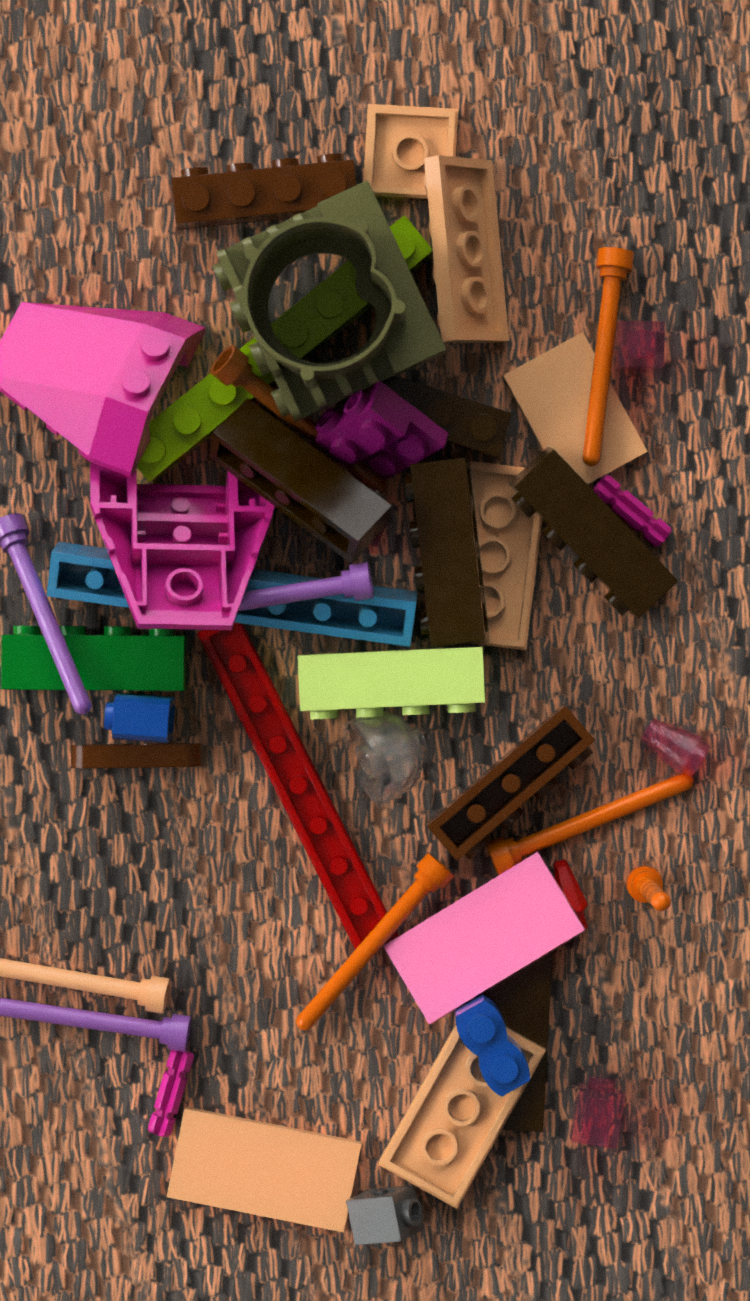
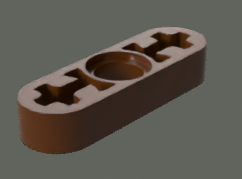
(136, 756)

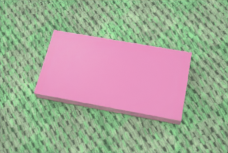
(484, 938)

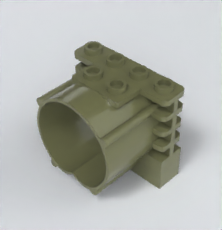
(358, 231)

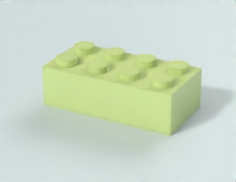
(391, 679)

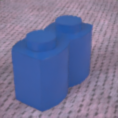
(141, 717)
(486, 1036)

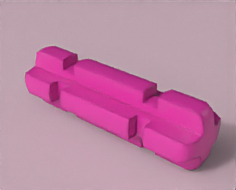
(632, 511)
(170, 1093)

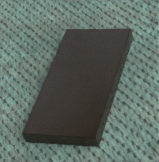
(525, 1009)

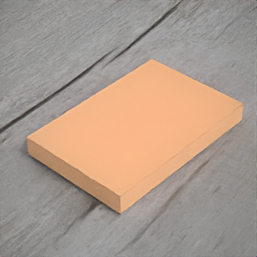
(555, 403)

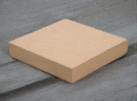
(399, 142)

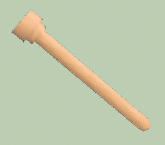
(148, 993)

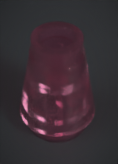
(676, 746)

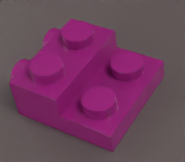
(379, 431)

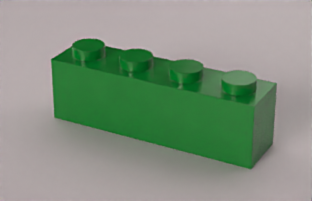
(103, 661)

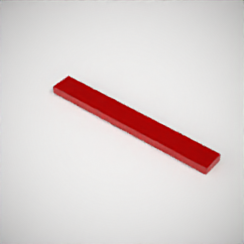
(295, 780)

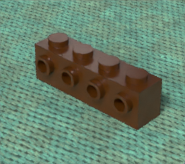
(257, 194)
(510, 782)

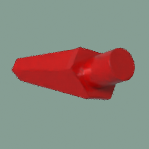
(571, 889)

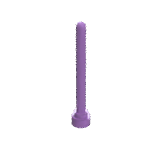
(14, 541)
(352, 583)
(170, 1031)

